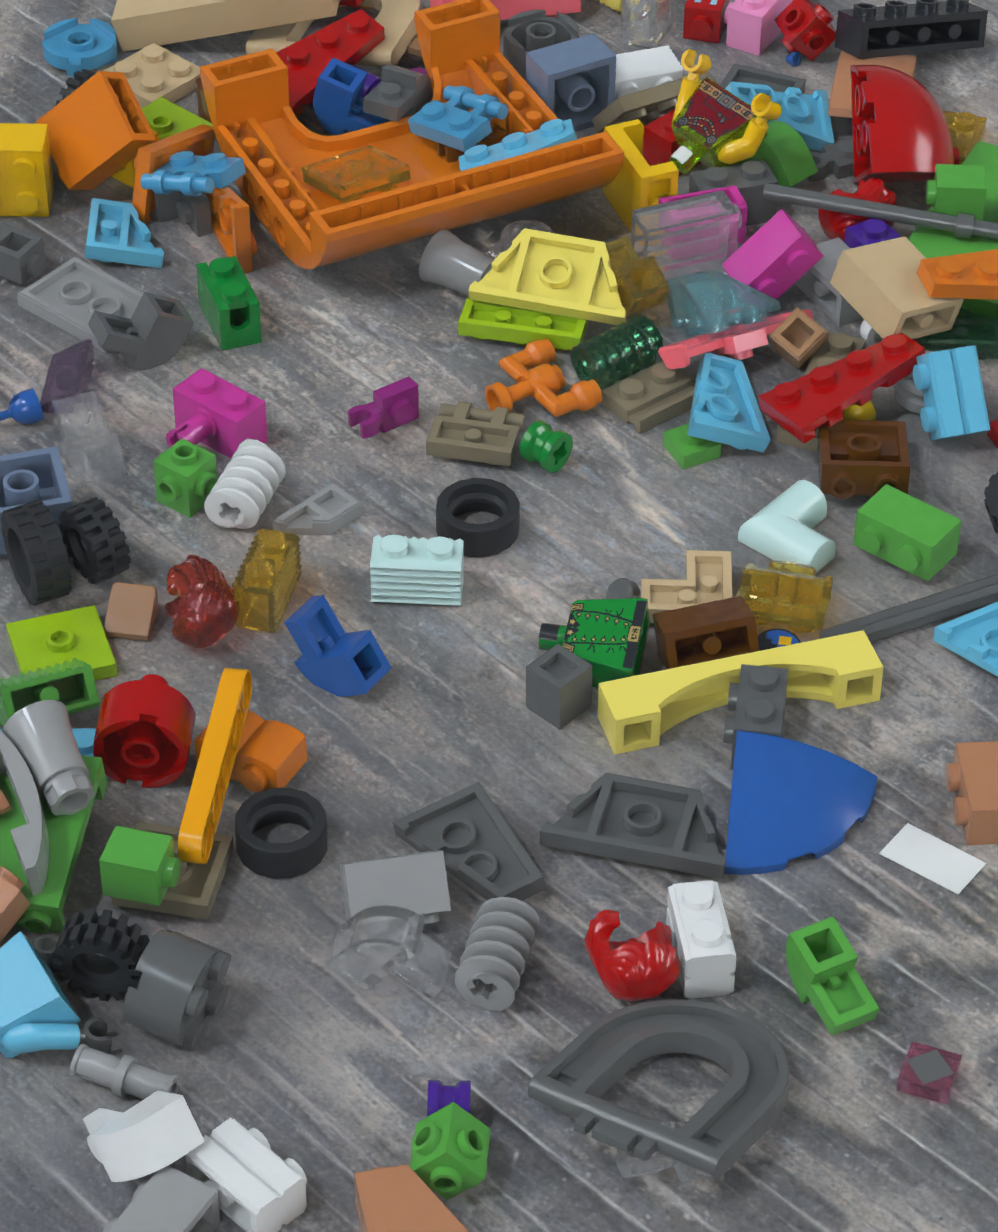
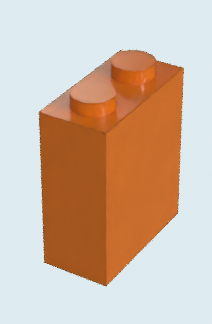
(96, 130)

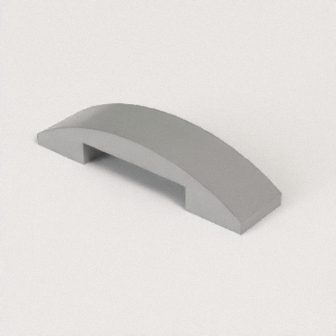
(30, 839)

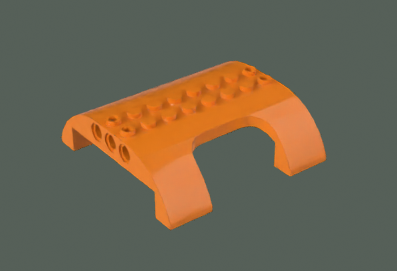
(458, 47)

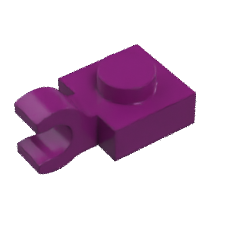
(390, 408)

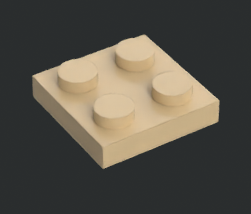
(157, 74)

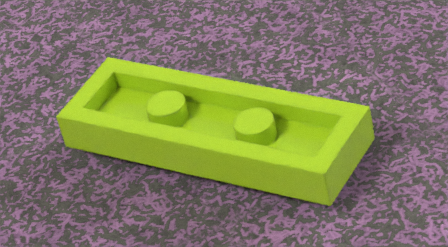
(519, 325)

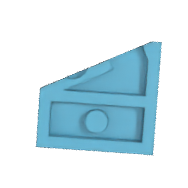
(119, 235)

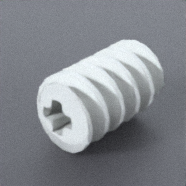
(245, 486)

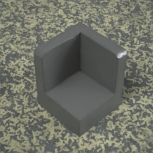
(558, 686)

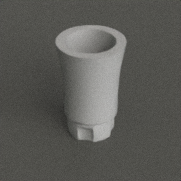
(453, 262)
(52, 755)

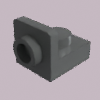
(189, 209)

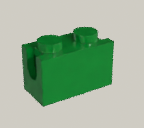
(224, 295)

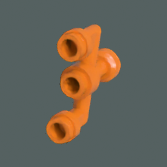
(541, 382)

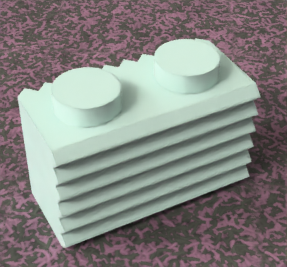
(417, 570)

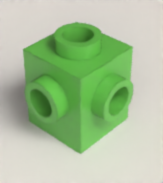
(184, 477)
(450, 1151)

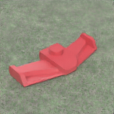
(736, 342)

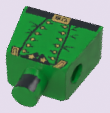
(604, 634)

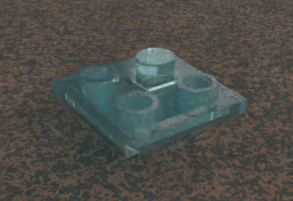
(714, 301)

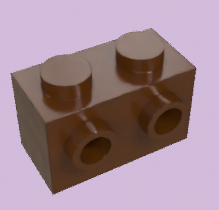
(705, 632)

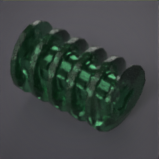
(617, 352)

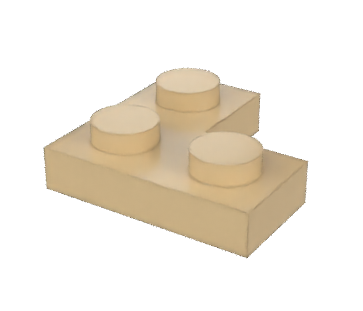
(706, 581)

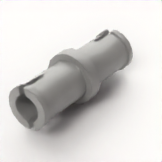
(120, 1074)

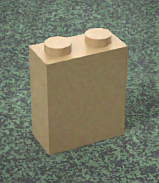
(887, 292)

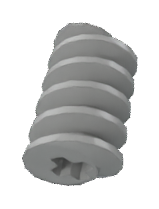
(496, 953)

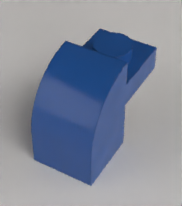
(340, 99)
(330, 657)

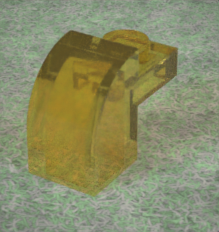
(638, 281)

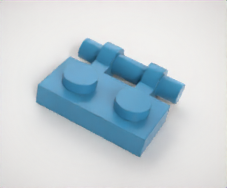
(452, 123)
(194, 174)

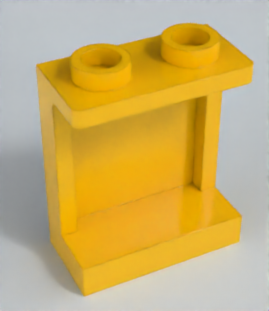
(637, 182)

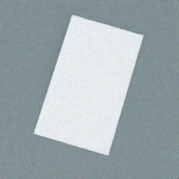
(932, 858)

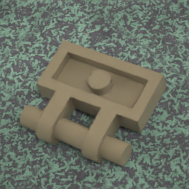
(475, 434)

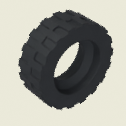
(36, 552)

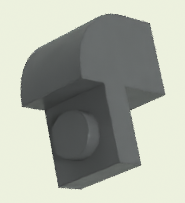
(398, 94)
(149, 336)

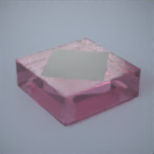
(929, 1072)

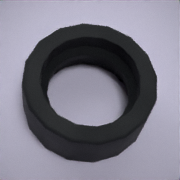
(479, 495)
(281, 859)

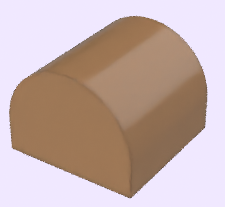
(798, 338)

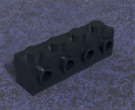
(910, 28)

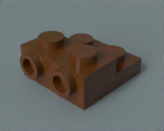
(863, 457)

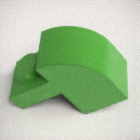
(785, 154)

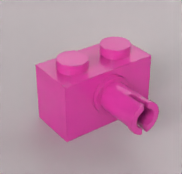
(216, 414)

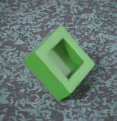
(689, 450)

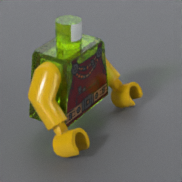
(713, 122)

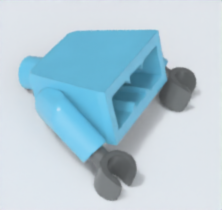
(34, 1006)

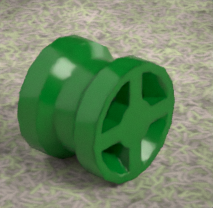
(546, 446)

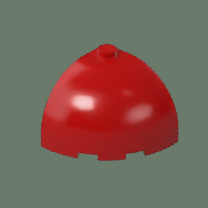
(896, 127)

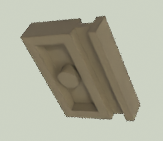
(650, 396)

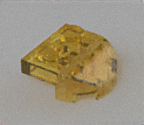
(787, 595)

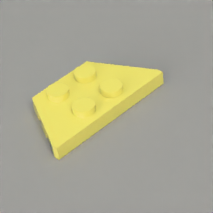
(554, 277)

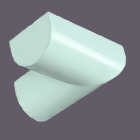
(785, 528)

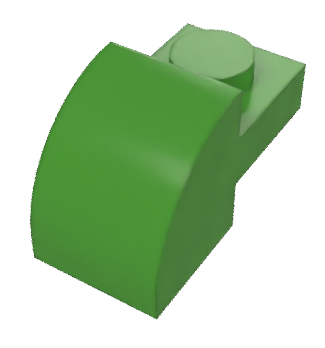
(825, 974)

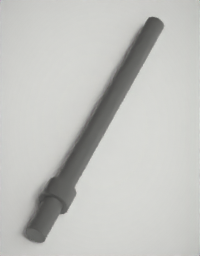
(962, 225)

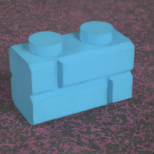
(951, 393)

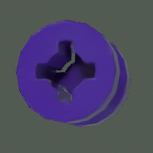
(442, 1095)

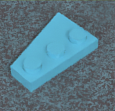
(518, 143)
(726, 405)

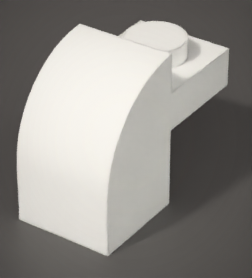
(143, 1136)

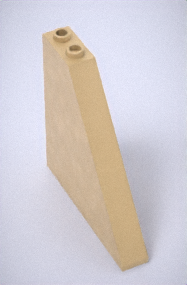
(175, 21)

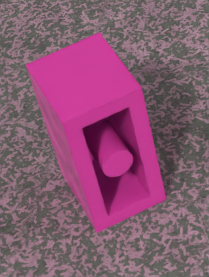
(774, 256)

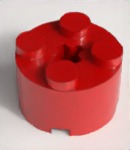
(144, 732)

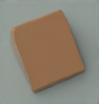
(131, 611)

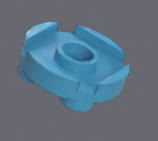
(79, 46)

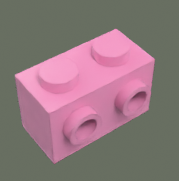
(752, 24)

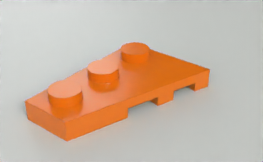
(154, 155)
(232, 226)

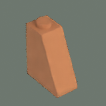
(400, 1202)

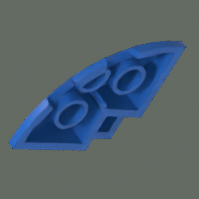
(790, 802)

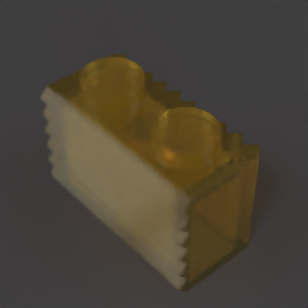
(267, 580)

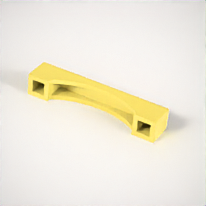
(645, 706)

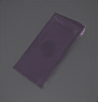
(68, 373)

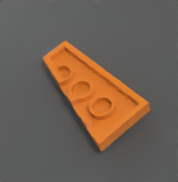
(961, 275)

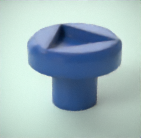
(794, 59)

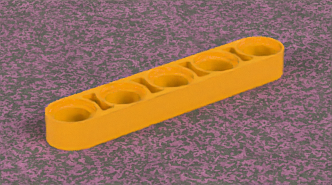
(215, 766)

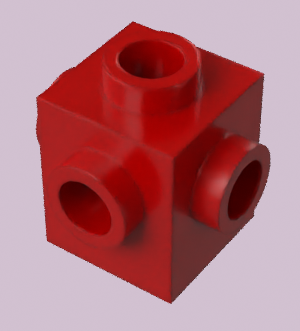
(806, 28)

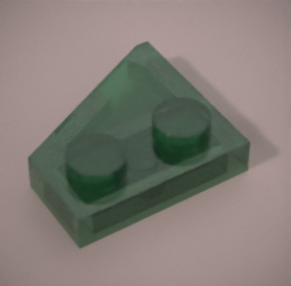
(967, 330)

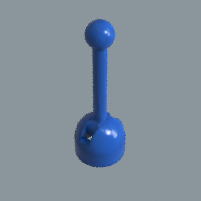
(24, 408)

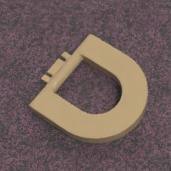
(394, 16)

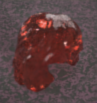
(203, 605)

